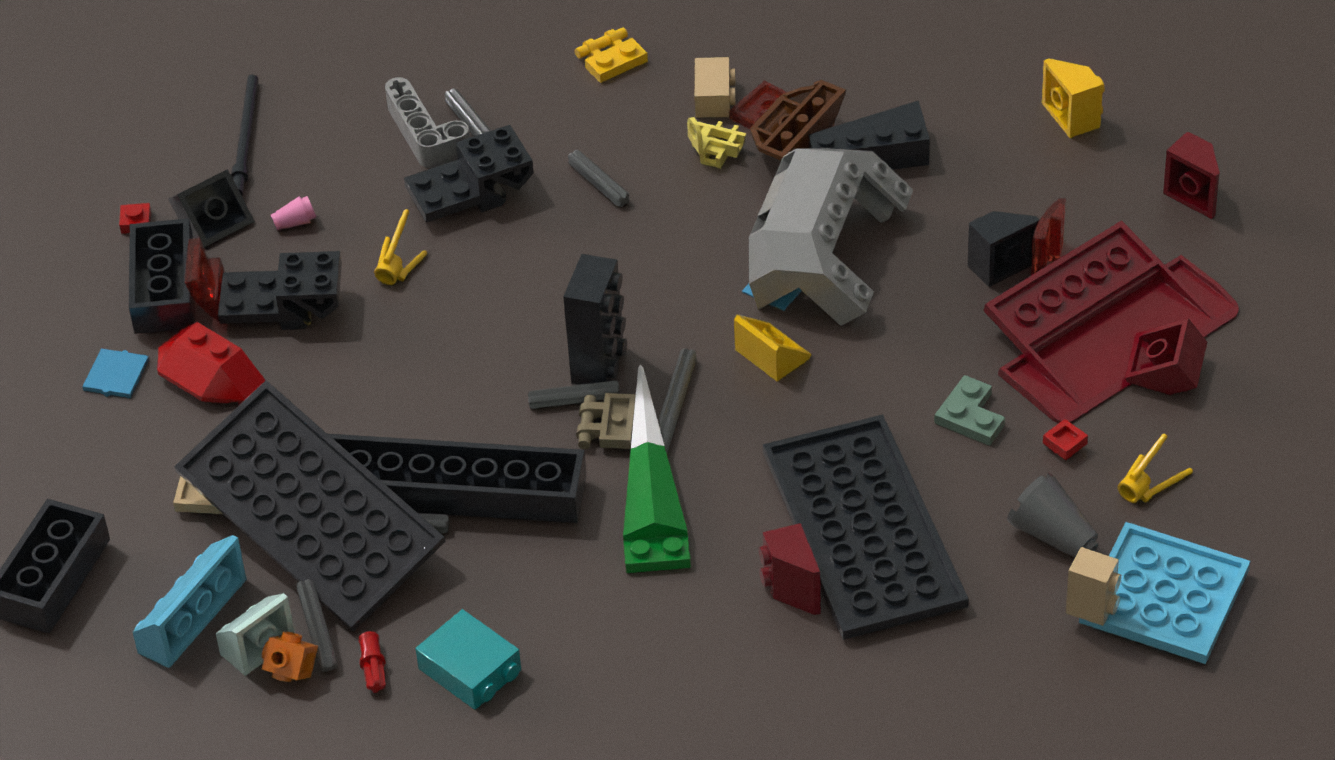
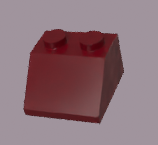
(1192, 174)
(1167, 358)
(790, 568)

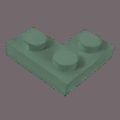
(964, 412)

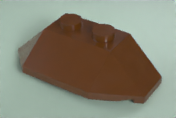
(796, 116)

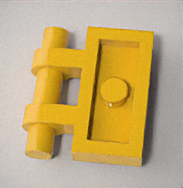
(614, 60)

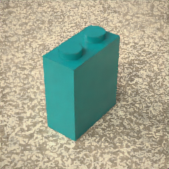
(468, 659)

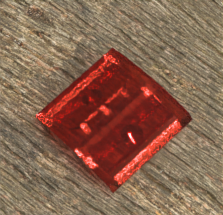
(1049, 236)
(203, 277)

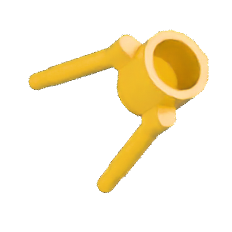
(390, 264)
(1136, 482)

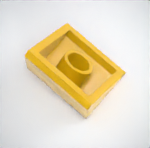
(767, 347)

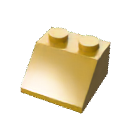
(1072, 96)

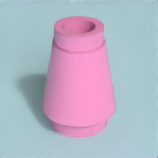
(294, 214)

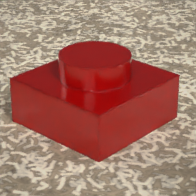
(133, 214)
(1065, 439)

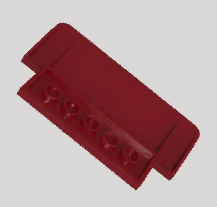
(1083, 315)

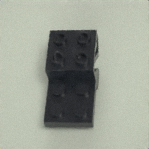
(474, 177)
(290, 295)

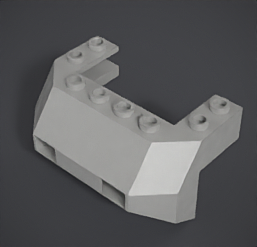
(803, 220)

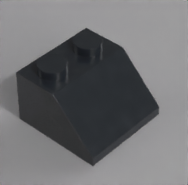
(213, 208)
(1000, 245)

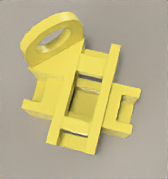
(707, 141)

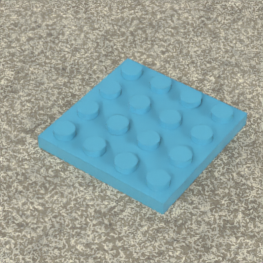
(1172, 592)

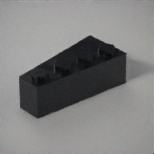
(893, 135)

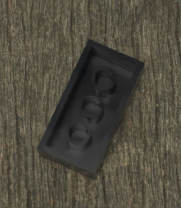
(158, 275)
(594, 320)
(50, 564)

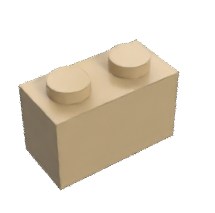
(713, 88)
(1093, 586)

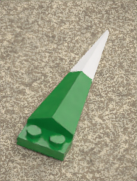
(654, 521)

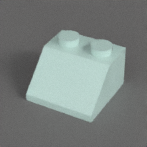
(245, 637)

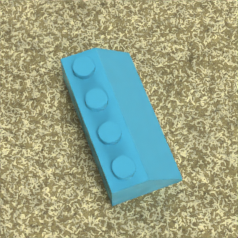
(191, 603)

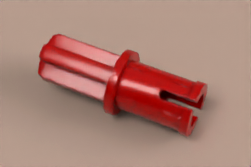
(372, 661)

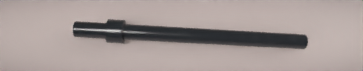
(240, 170)

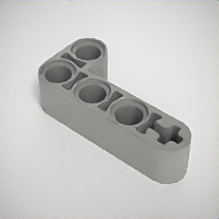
(428, 142)

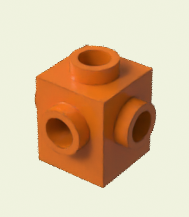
(289, 657)

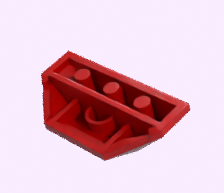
(208, 366)

